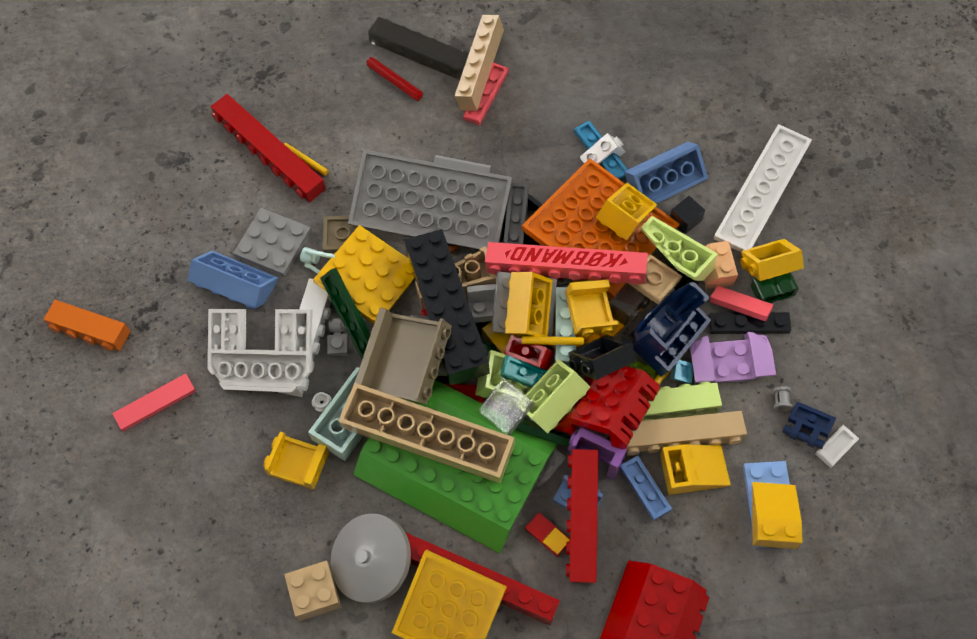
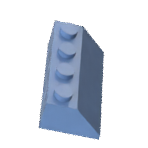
(668, 172)
(231, 279)

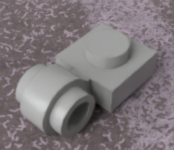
(338, 343)

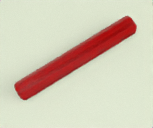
(394, 78)

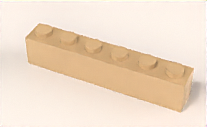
(479, 63)
(688, 430)

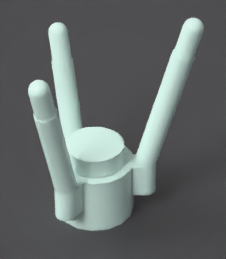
(311, 256)

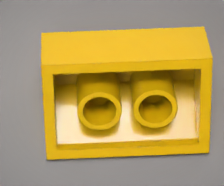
(528, 304)

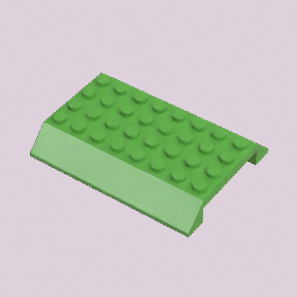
(453, 496)

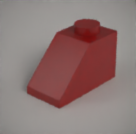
(529, 353)

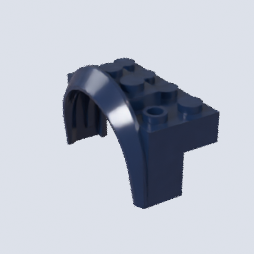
(657, 325)

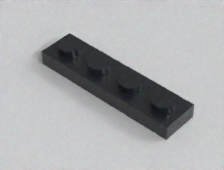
(741, 324)

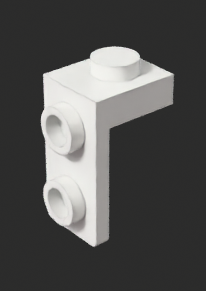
(604, 148)

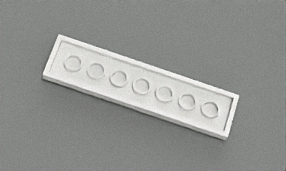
(762, 189)

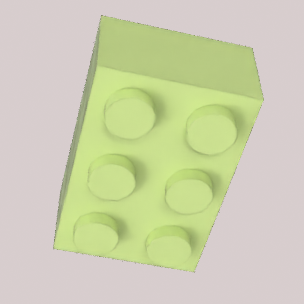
(555, 395)

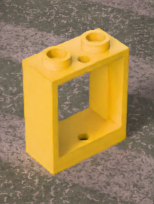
(772, 259)

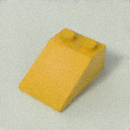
(625, 211)
(776, 516)

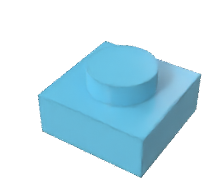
(682, 372)

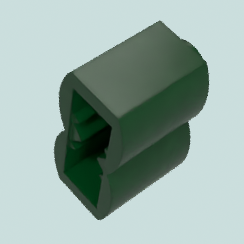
(775, 288)

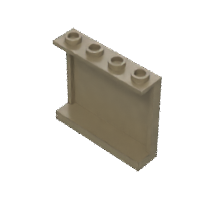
(403, 356)

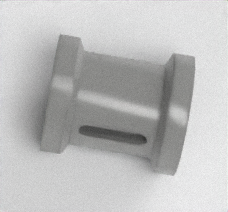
(782, 399)

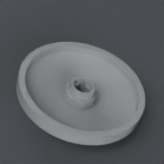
(370, 558)

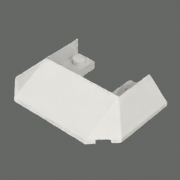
(260, 369)

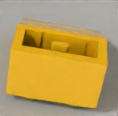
(694, 468)

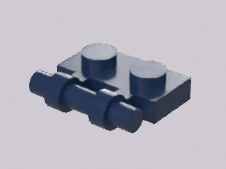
(812, 420)

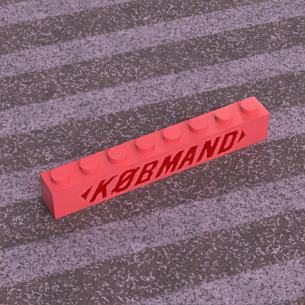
(567, 262)

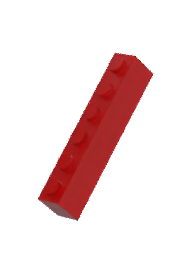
(584, 516)

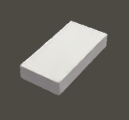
(837, 446)

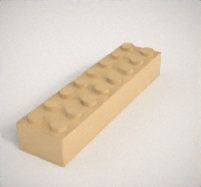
(427, 432)

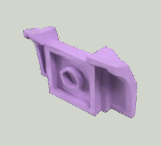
(732, 359)

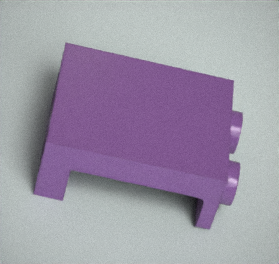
(589, 441)

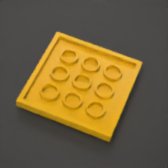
(371, 272)
(448, 602)

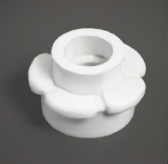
(321, 396)

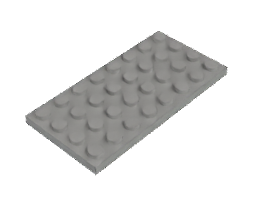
(427, 196)

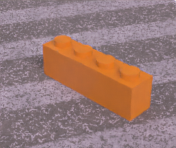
(86, 325)

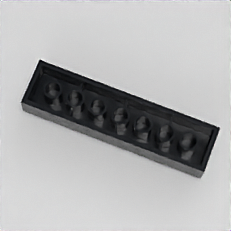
(446, 300)

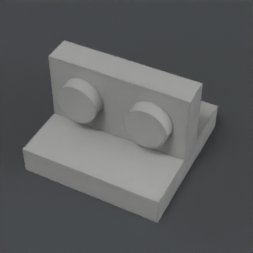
(481, 302)

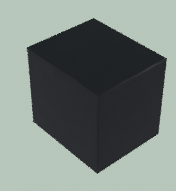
(687, 214)

